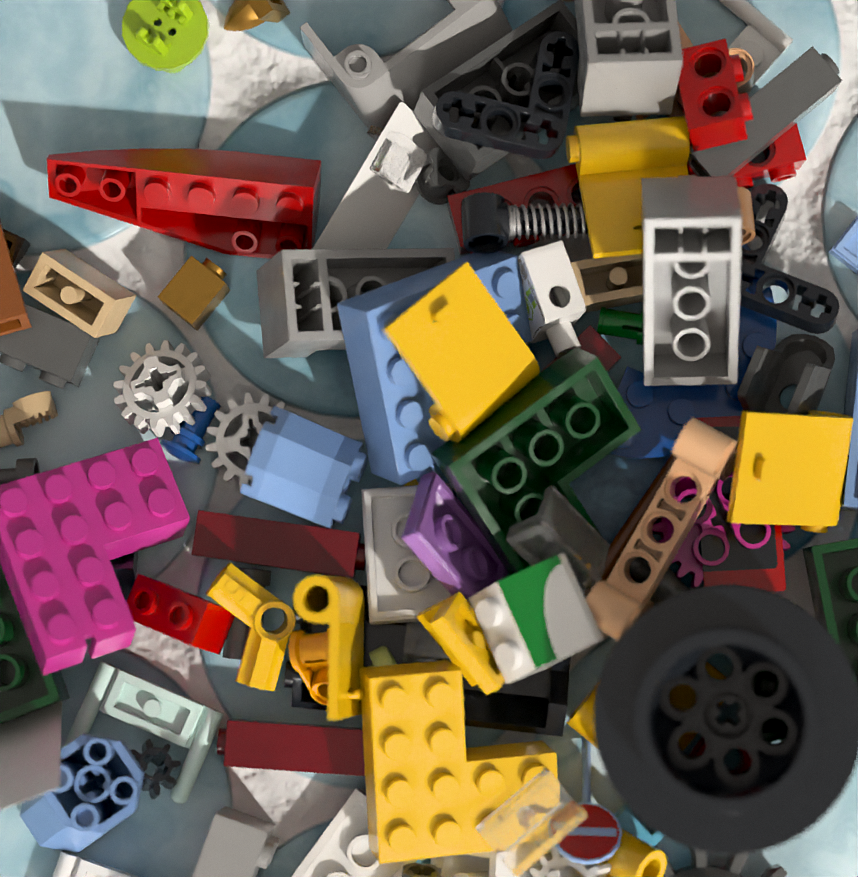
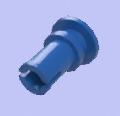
(191, 437)

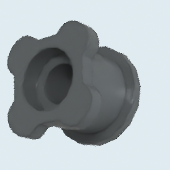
(440, 178)

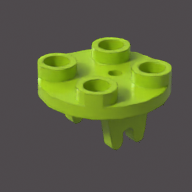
(153, 44)

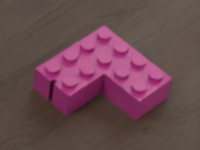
(60, 542)

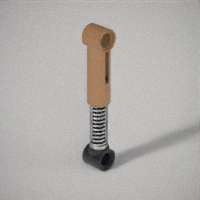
(492, 222)

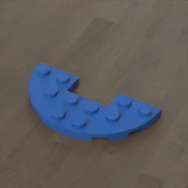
(668, 408)

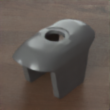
(795, 361)

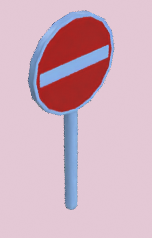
(599, 833)

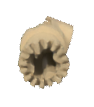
(25, 412)

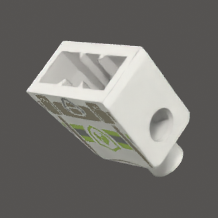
(551, 296)

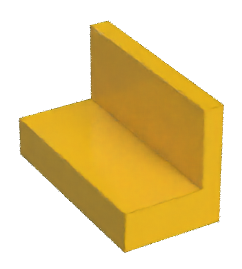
(461, 638)

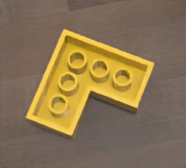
(420, 776)

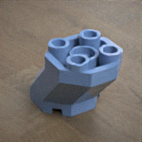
(304, 469)
(95, 794)

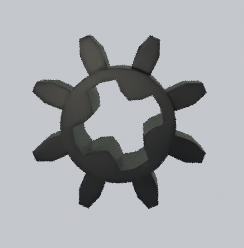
(164, 764)

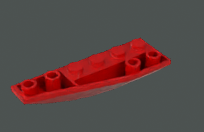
(198, 195)

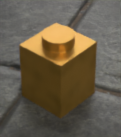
(195, 291)

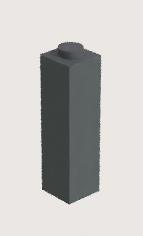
(774, 112)

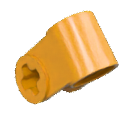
(311, 659)

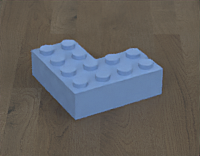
(387, 391)

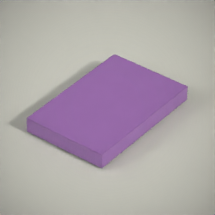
(450, 540)

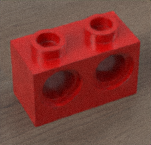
(707, 95)
(179, 614)

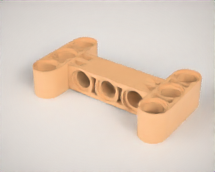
(706, 458)

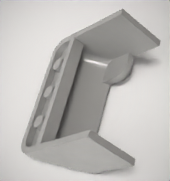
(378, 87)

